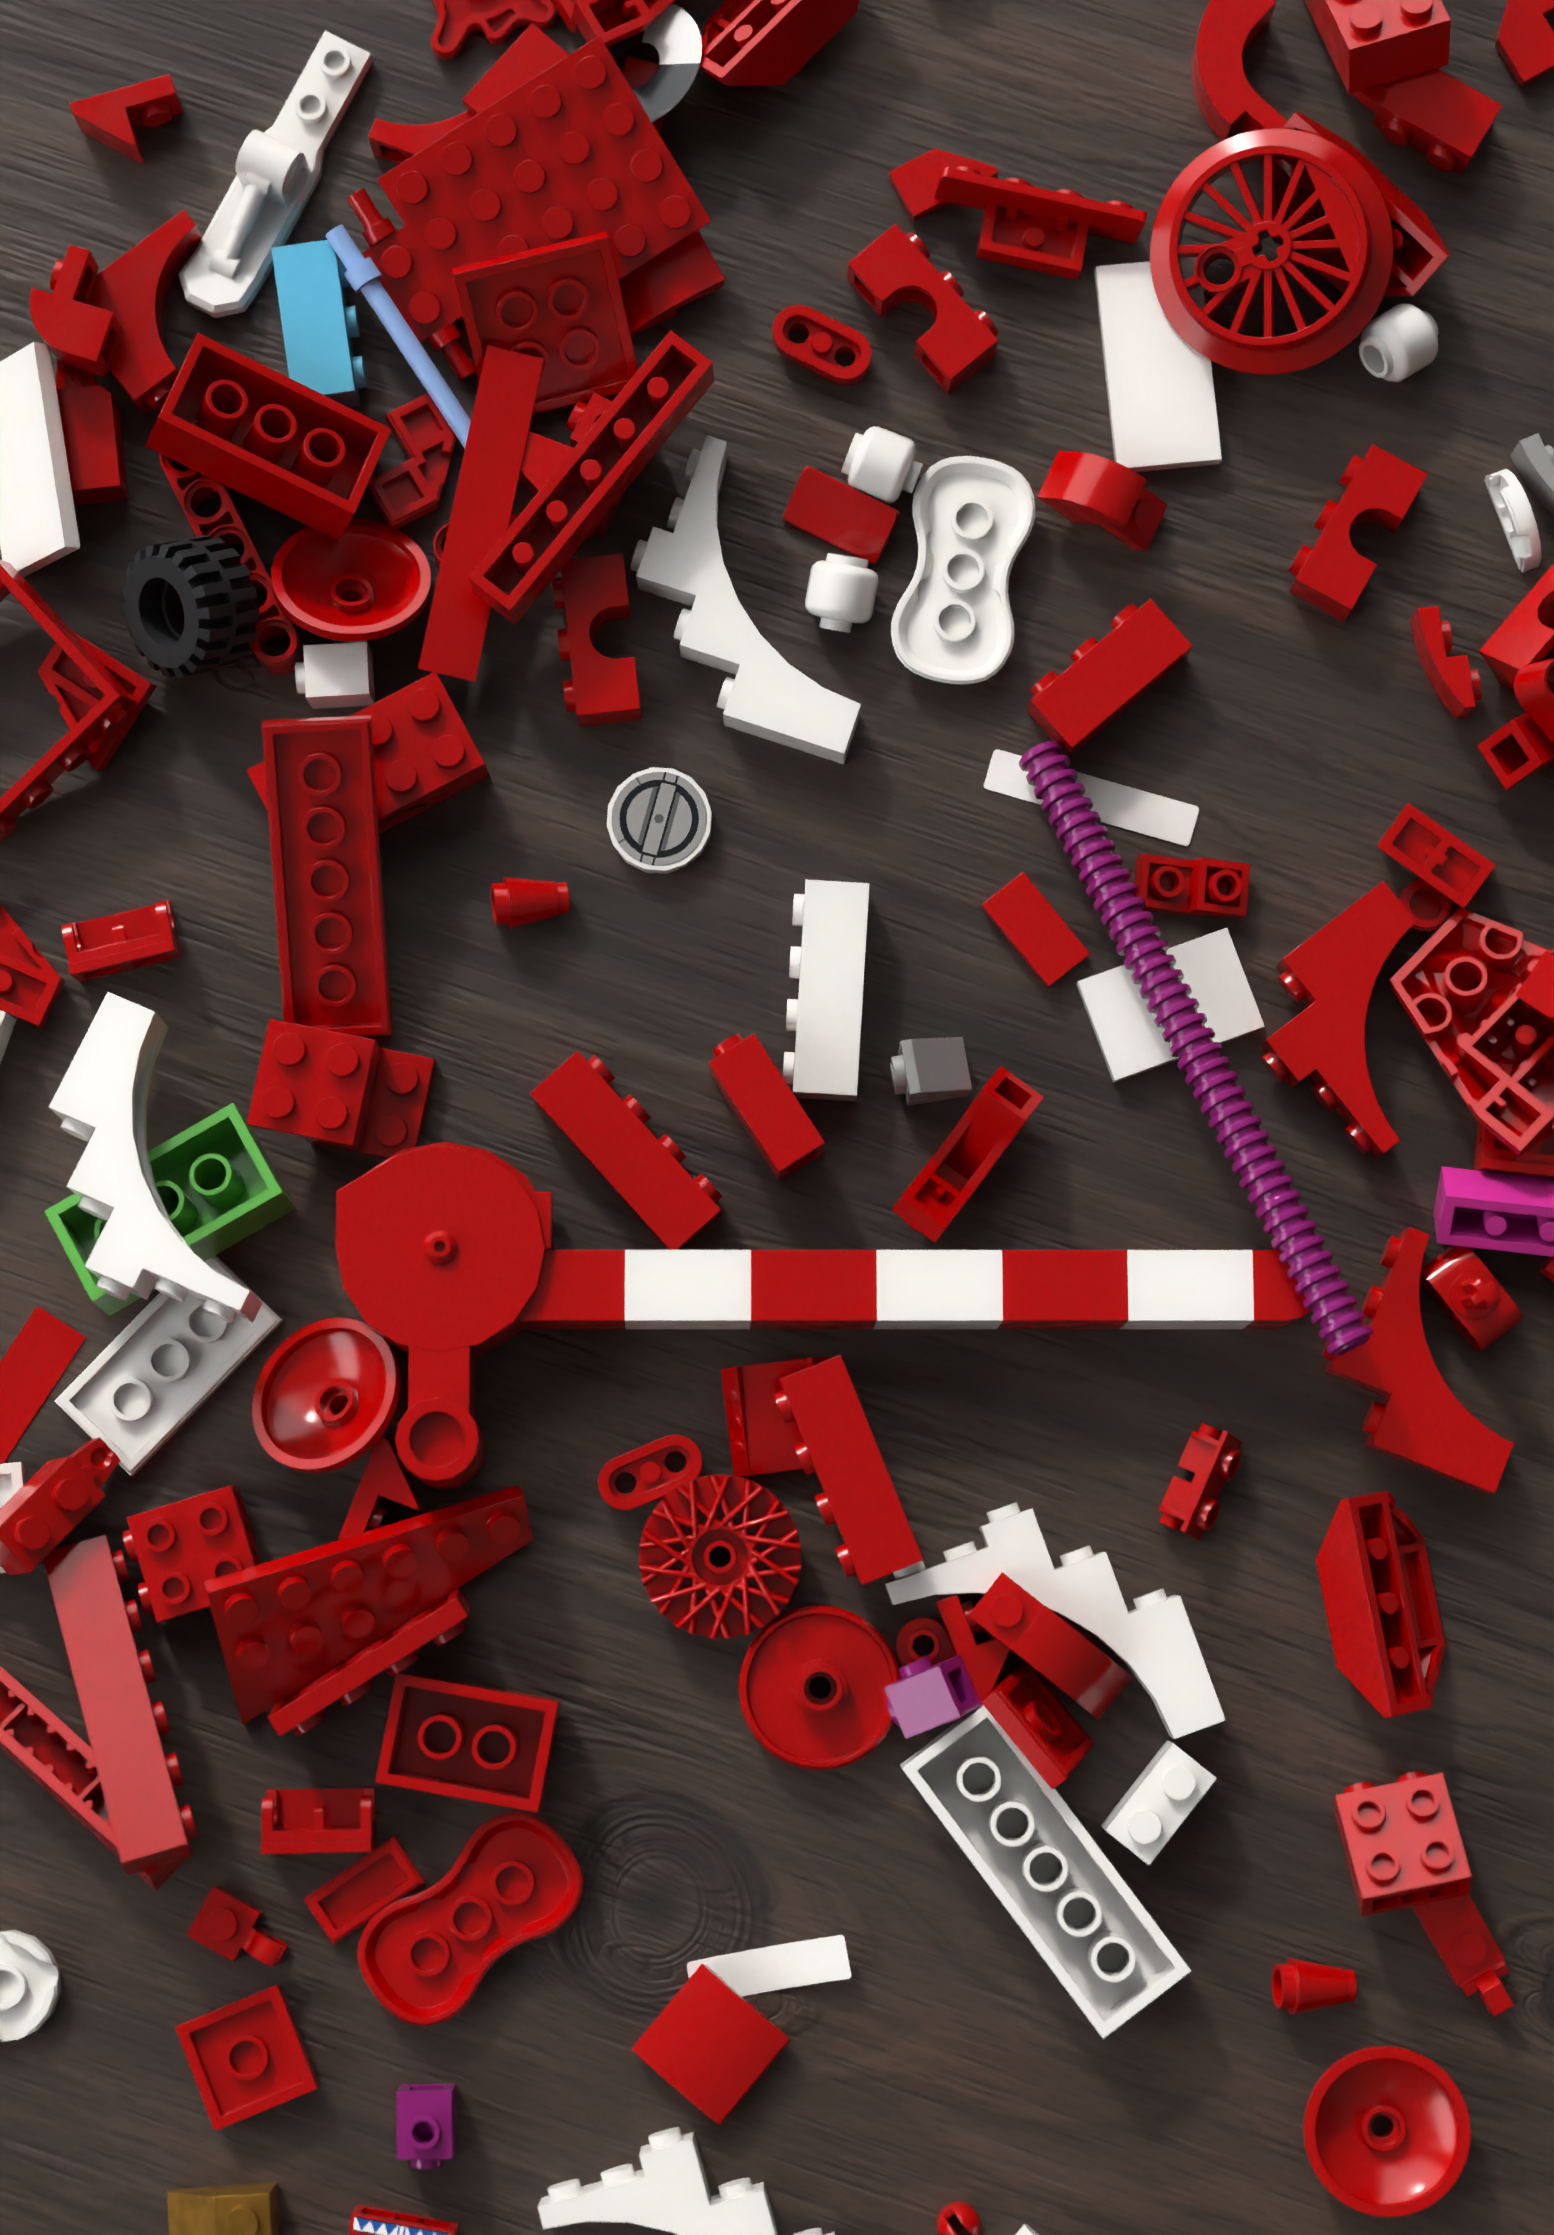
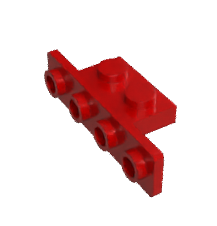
(1034, 224)

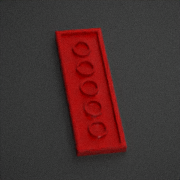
(328, 873)

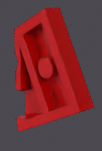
(79, 695)
(26, 978)

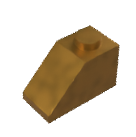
(225, 2210)

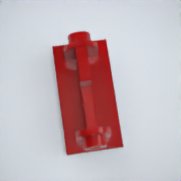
(1213, 1464)

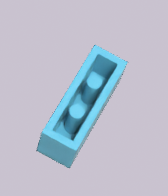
(318, 321)

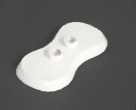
(957, 608)

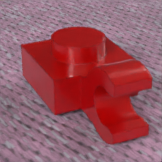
(229, 1926)

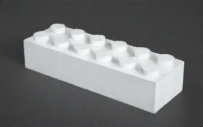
(1045, 1870)

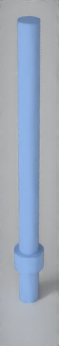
(364, 278)

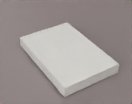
(1128, 1030)

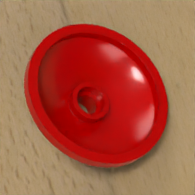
(352, 586)
(309, 1383)
(1414, 2158)

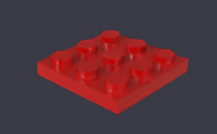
(554, 306)

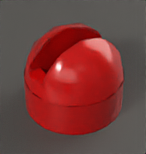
(965, 2212)

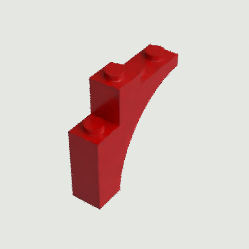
(1327, 1039)
(1419, 1413)

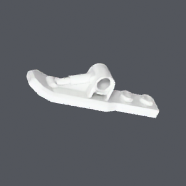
(273, 183)

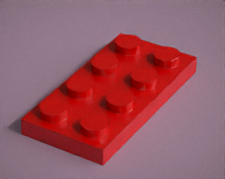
(354, 1675)

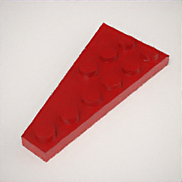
(322, 1605)

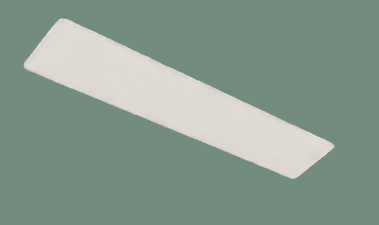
(1114, 802)

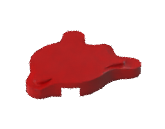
(493, 17)

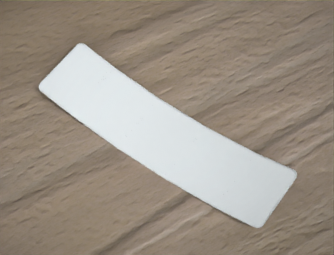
(781, 1965)

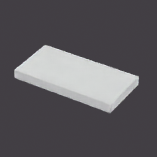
(1154, 379)
(35, 480)
(161, 1372)

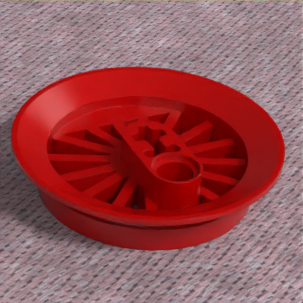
(1352, 211)

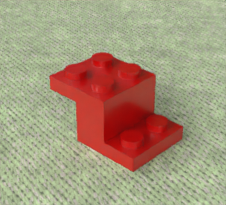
(340, 1090)

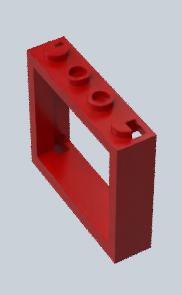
(73, 747)

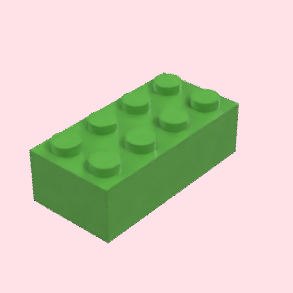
(213, 1188)

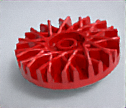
(712, 1597)
(777, 1694)

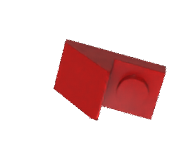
(114, 114)
(382, 1478)
(980, 1659)

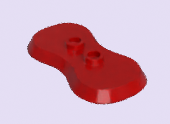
(436, 1946)

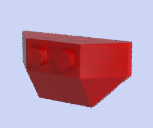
(768, 38)
(1416, 242)
(1381, 1604)

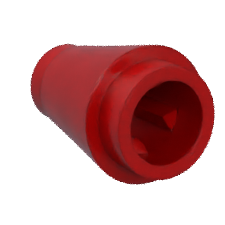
(526, 901)
(1311, 1986)

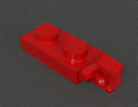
(1466, 1949)

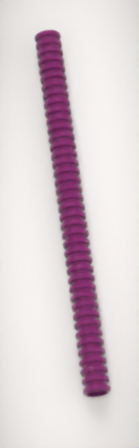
(1195, 1047)

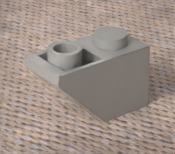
(931, 1070)

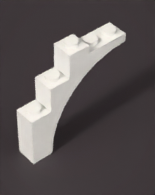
(688, 567)
(106, 1105)
(1150, 1640)
(665, 2195)

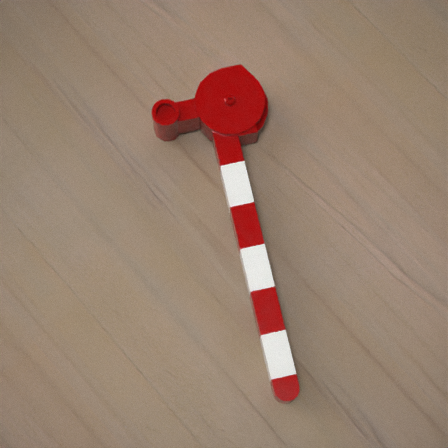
(459, 1256)

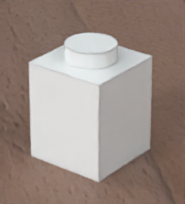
(336, 675)

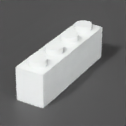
(830, 990)

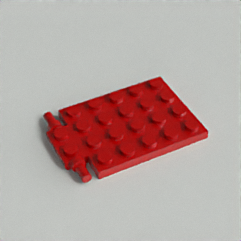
(527, 172)

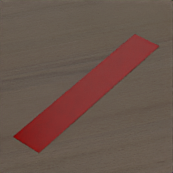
(480, 509)
(31, 1372)

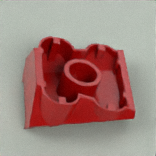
(755, 1426)

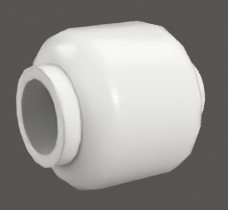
(1399, 342)
(882, 464)
(841, 591)

